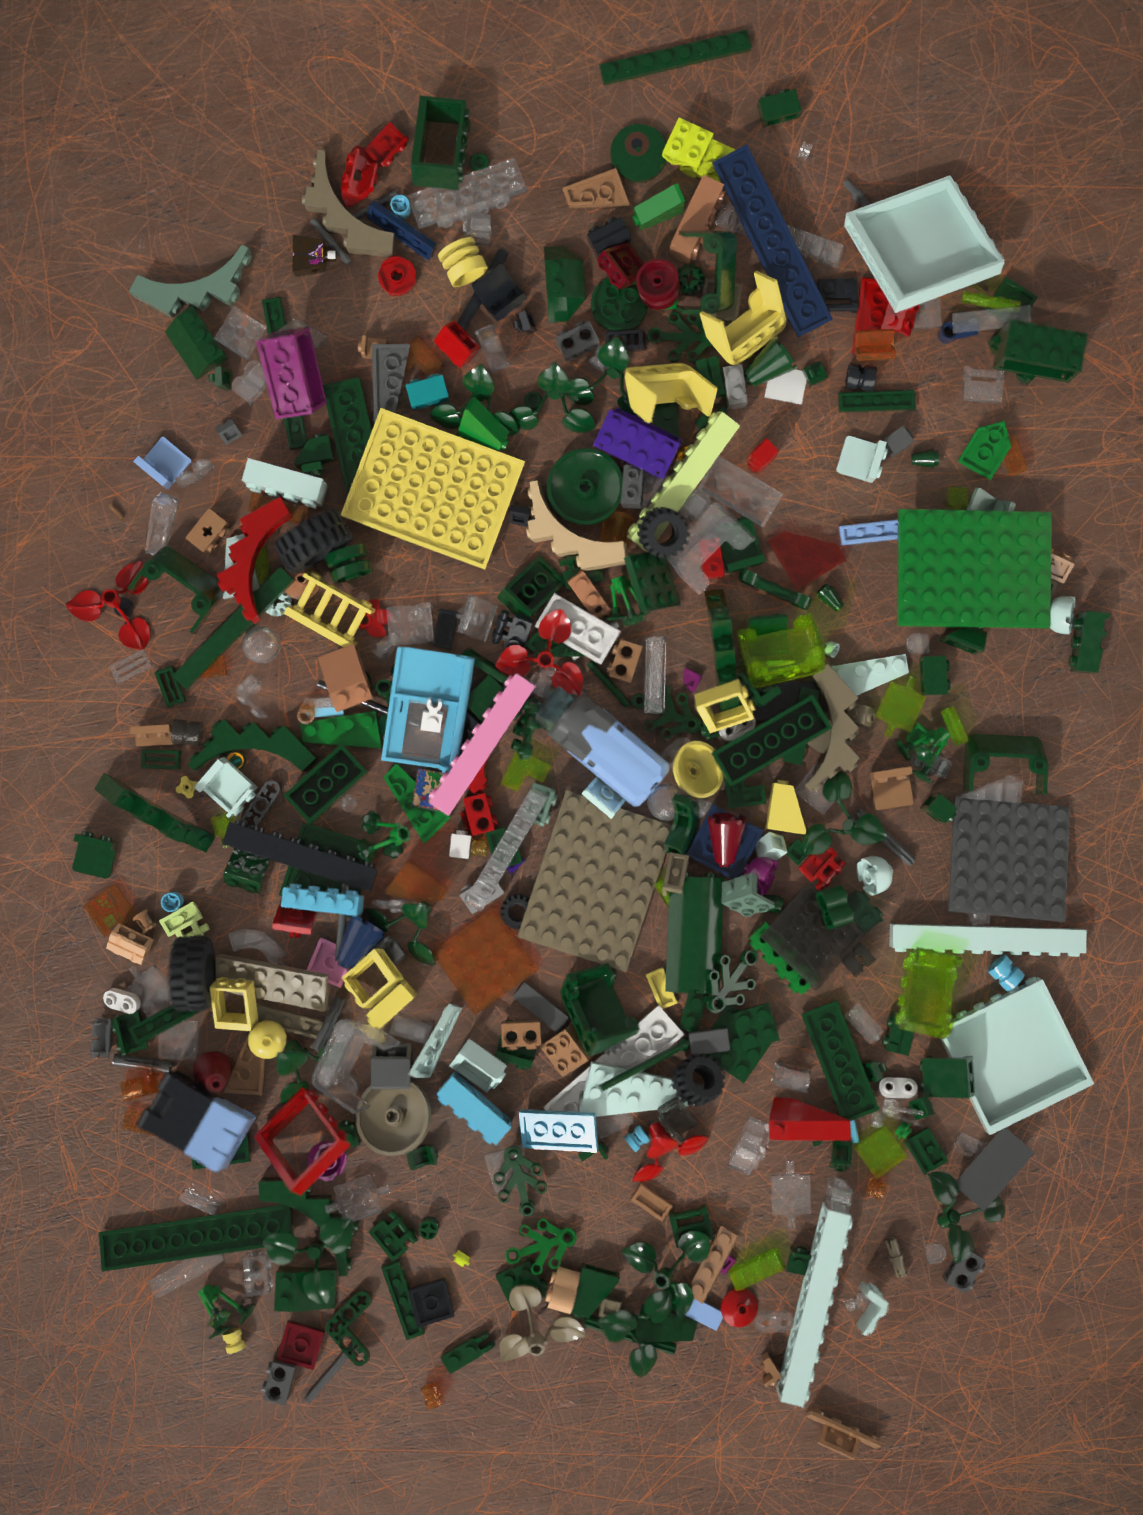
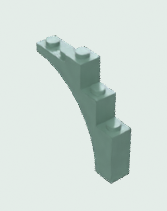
(220, 285)

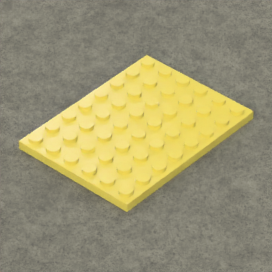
(432, 488)

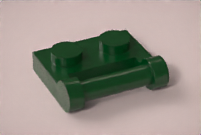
(702, 1226)

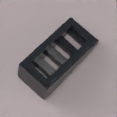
(633, 333)

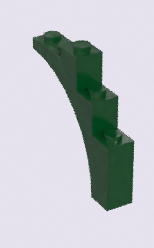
(722, 643)
(229, 739)
(152, 814)
(313, 1206)

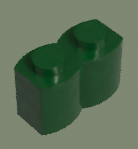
(835, 907)

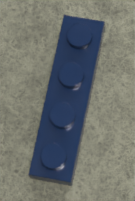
(401, 230)

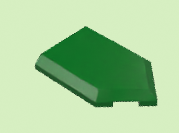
(986, 449)

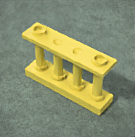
(314, 621)

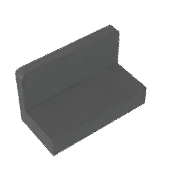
(709, 1041)

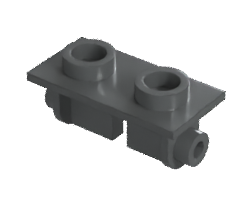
(102, 1046)

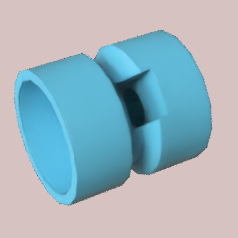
(1004, 971)

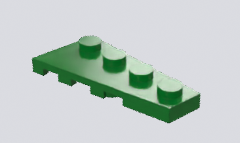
(424, 821)

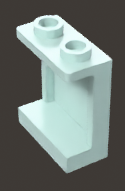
(227, 786)

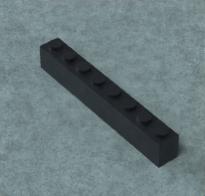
(300, 856)

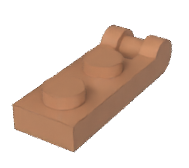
(588, 595)

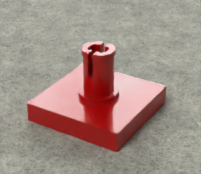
(294, 920)

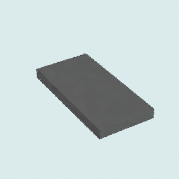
(994, 1168)

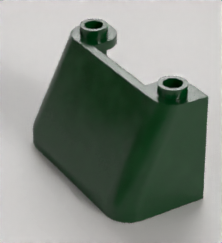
(596, 1009)

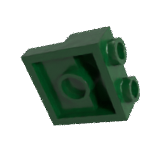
(521, 1275)

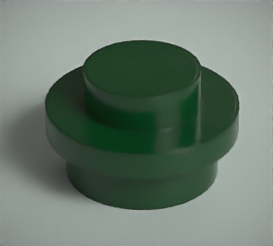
(533, 400)

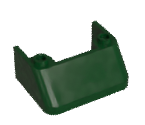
(725, 247)
(187, 573)
(983, 746)

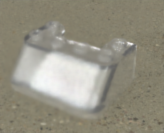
(705, 538)

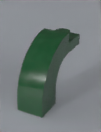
(683, 826)

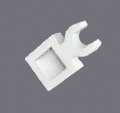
(432, 718)

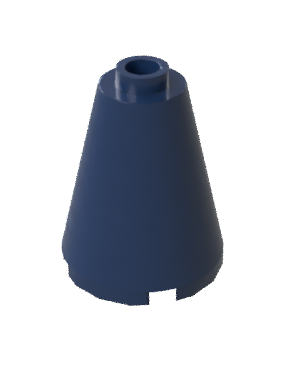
(357, 941)

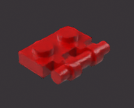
(815, 864)

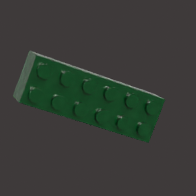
(771, 740)

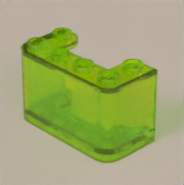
(927, 993)

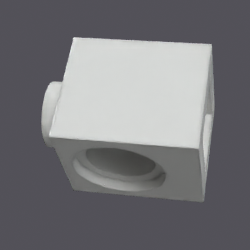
(460, 844)

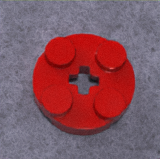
(407, 280)

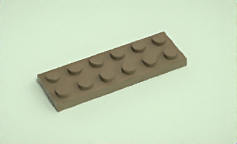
(277, 982)

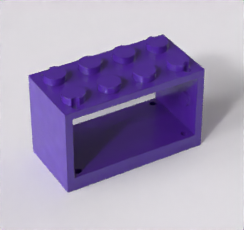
(638, 442)

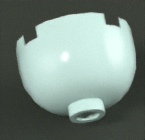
(1062, 614)
(875, 874)

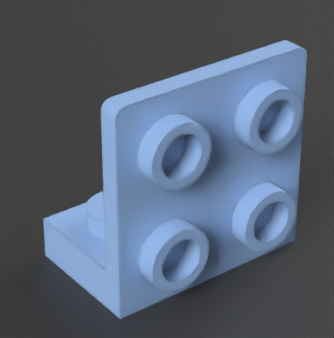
(164, 463)

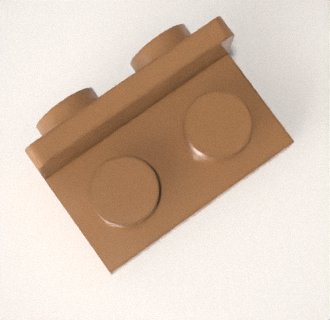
(1061, 565)
(152, 735)

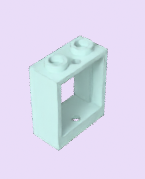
(478, 1066)

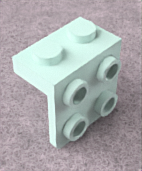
(861, 459)
(876, 1308)

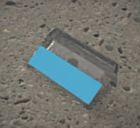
(323, 707)

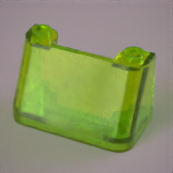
(783, 653)

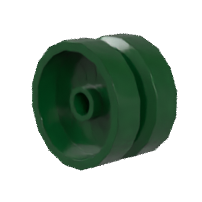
(349, 563)

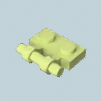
(183, 918)

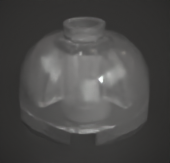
(261, 644)
(660, 801)

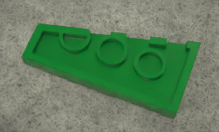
(348, 730)

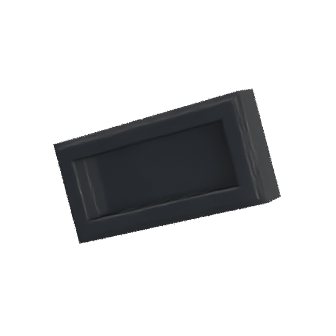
(445, 629)

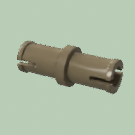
(896, 1256)

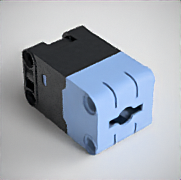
(196, 1121)

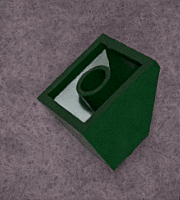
(967, 639)

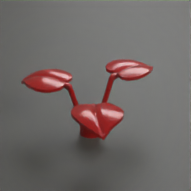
(87, 607)
(554, 627)
(664, 1143)

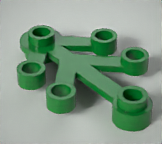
(543, 1245)

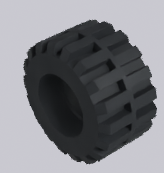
(677, 538)
(687, 1088)

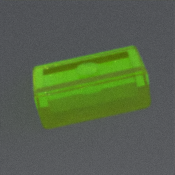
(954, 726)

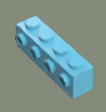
(321, 900)

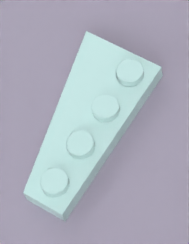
(871, 673)
(433, 1048)

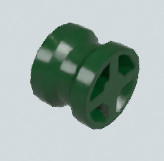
(426, 1230)

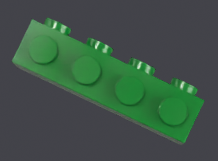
(783, 970)

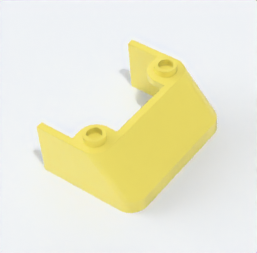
(753, 328)
(666, 385)

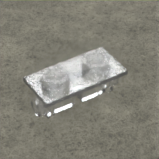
(864, 1023)

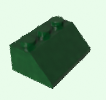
(195, 343)

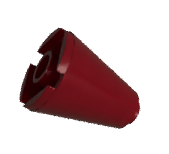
(726, 836)
(212, 1071)

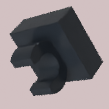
(525, 323)
(519, 515)

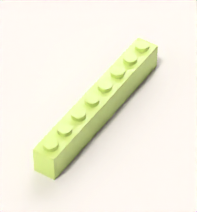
(690, 470)

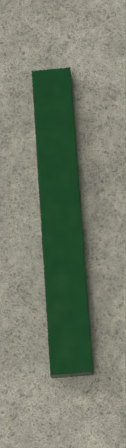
(275, 320)
(232, 630)

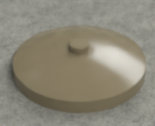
(395, 1120)

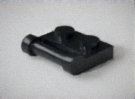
(839, 290)

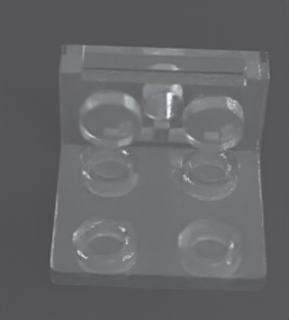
(410, 624)
(248, 686)

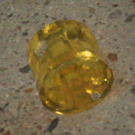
(479, 847)

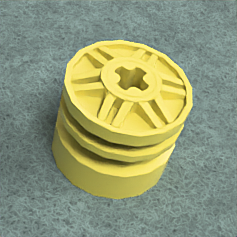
(462, 262)

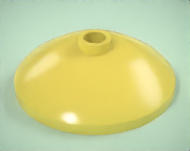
(705, 774)

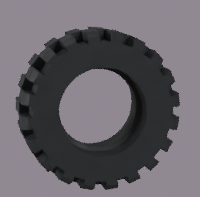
(312, 541)
(191, 973)

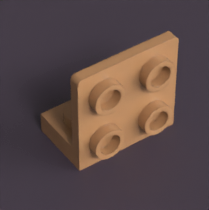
(892, 788)
(565, 1051)

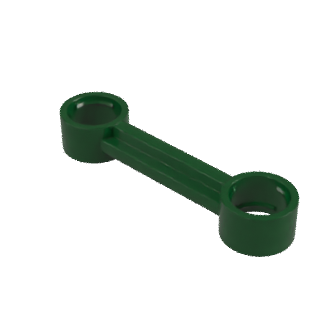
(795, 598)

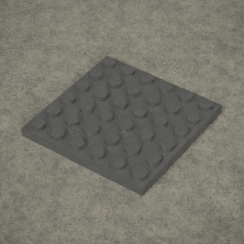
(1009, 859)

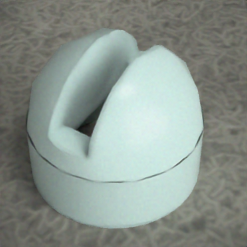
(831, 649)

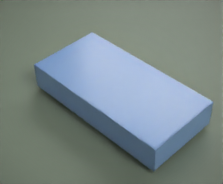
(705, 1314)

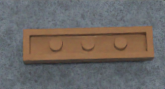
(713, 1264)

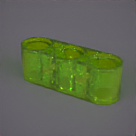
(756, 1269)

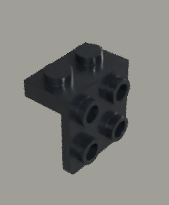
(498, 292)

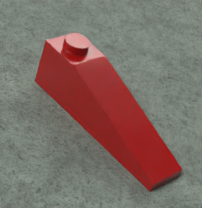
(803, 1122)

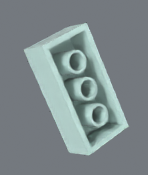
(284, 483)

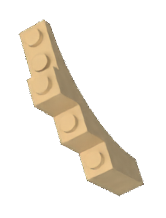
(545, 527)

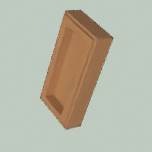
(651, 1202)

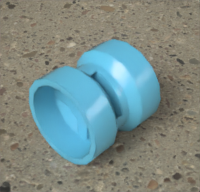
(398, 203)
(172, 901)
(633, 1140)

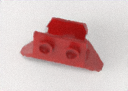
(353, 190)

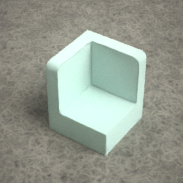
(771, 846)

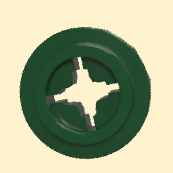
(698, 275)

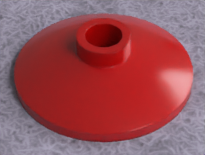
(733, 1301)

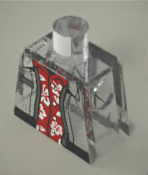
(791, 1077)

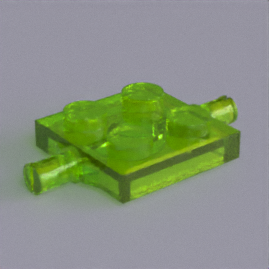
(900, 706)

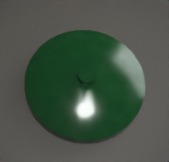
(585, 487)

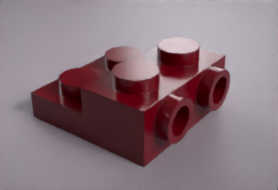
(620, 264)

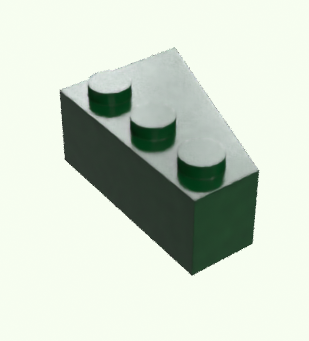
(1087, 642)

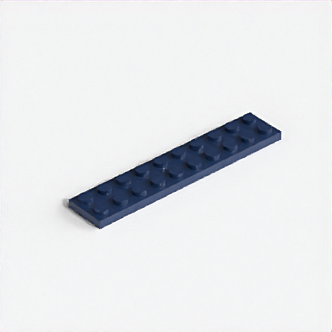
(772, 240)

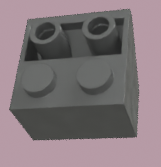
(391, 1067)

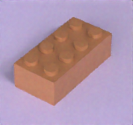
(697, 217)

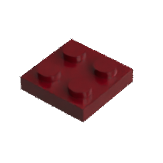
(300, 1345)

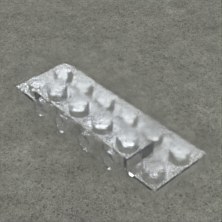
(477, 195)

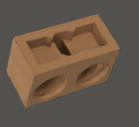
(628, 662)
(520, 1029)

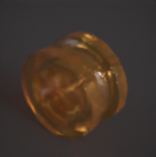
(305, 709)

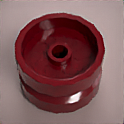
(658, 284)

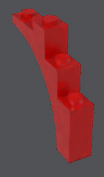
(258, 528)

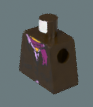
(310, 256)

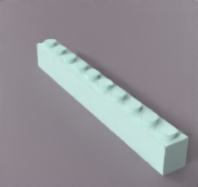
(988, 939)

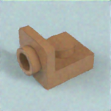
(365, 346)
(770, 1366)

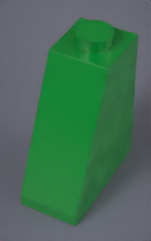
(659, 208)
(482, 427)

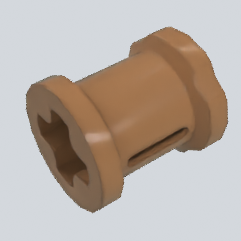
(144, 921)

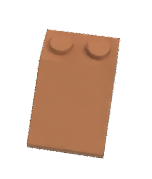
(345, 678)

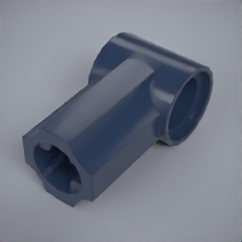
(955, 336)

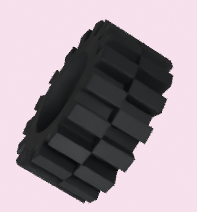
(506, 907)

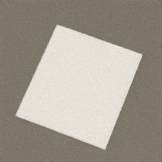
(787, 387)

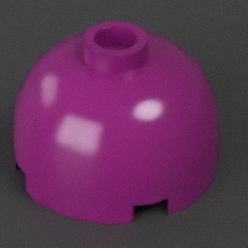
(763, 868)
(335, 1169)

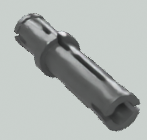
(151, 1065)

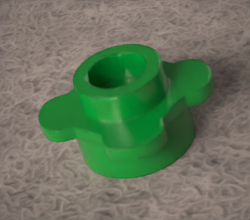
(903, 1130)

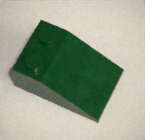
(531, 588)
(290, 1291)

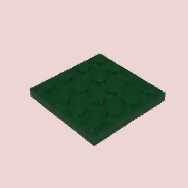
(326, 840)

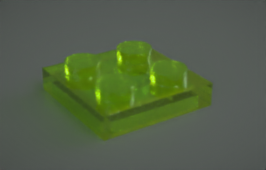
(880, 1151)

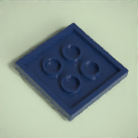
(702, 849)

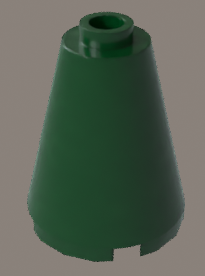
(769, 364)

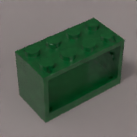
(442, 111)
(1040, 351)

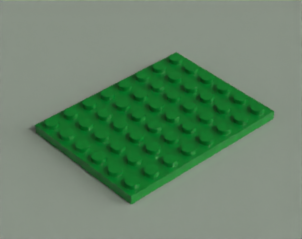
(973, 569)

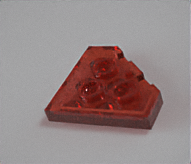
(805, 557)

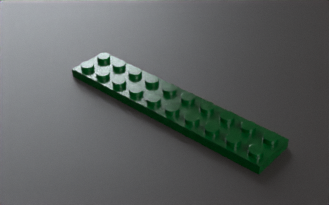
(192, 1237)

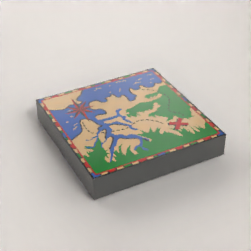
(424, 784)

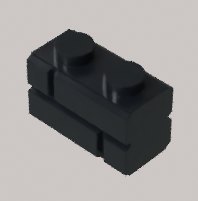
(608, 235)

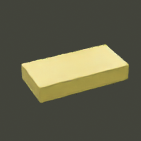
(657, 982)

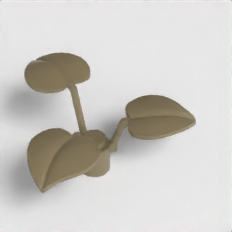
(514, 1345)

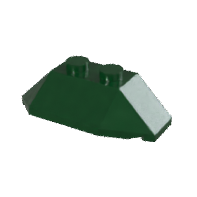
(563, 283)

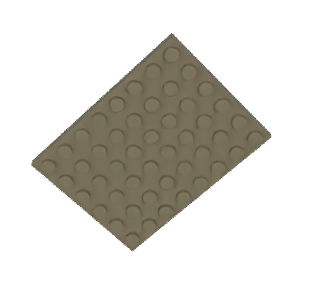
(595, 882)

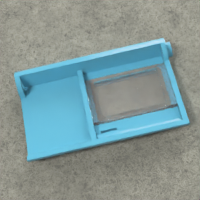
(415, 679)

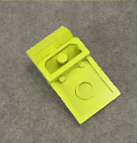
(694, 150)

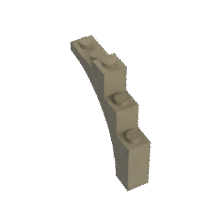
(361, 237)
(839, 754)

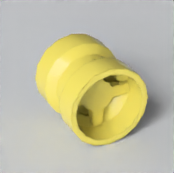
(233, 1340)

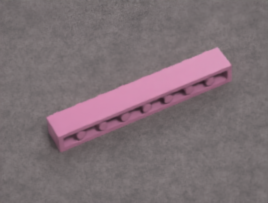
(481, 745)

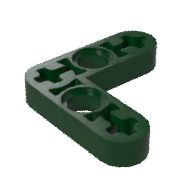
(344, 1330)

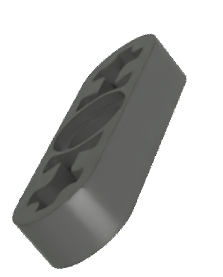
(265, 790)

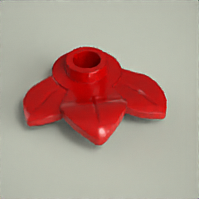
(376, 620)

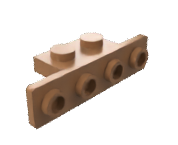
(840, 1437)

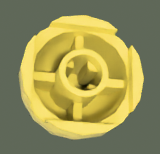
(267, 1039)

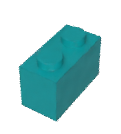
(427, 392)

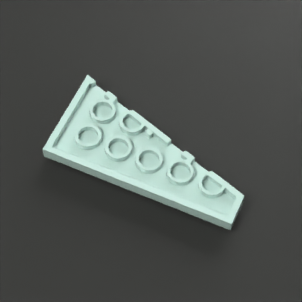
(634, 1094)

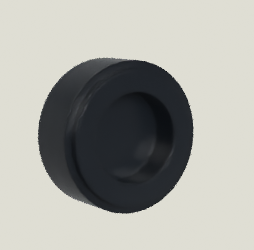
(126, 606)

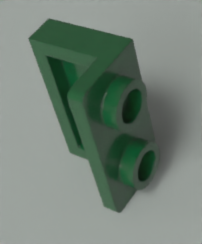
(125, 1040)

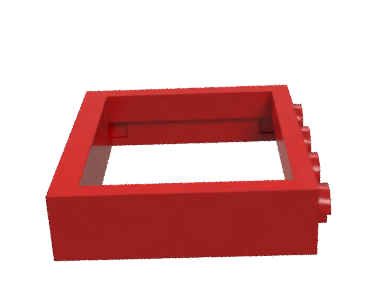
(281, 1120)

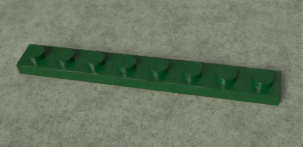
(675, 57)

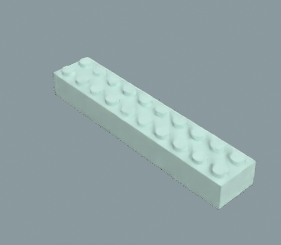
(813, 1306)

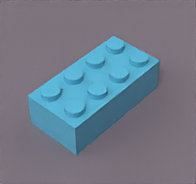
(475, 1108)

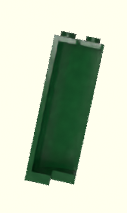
(694, 934)

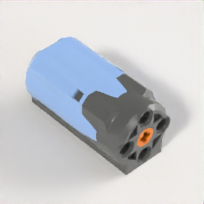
(609, 750)

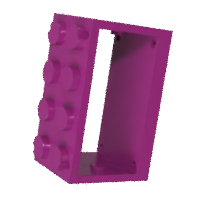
(292, 372)

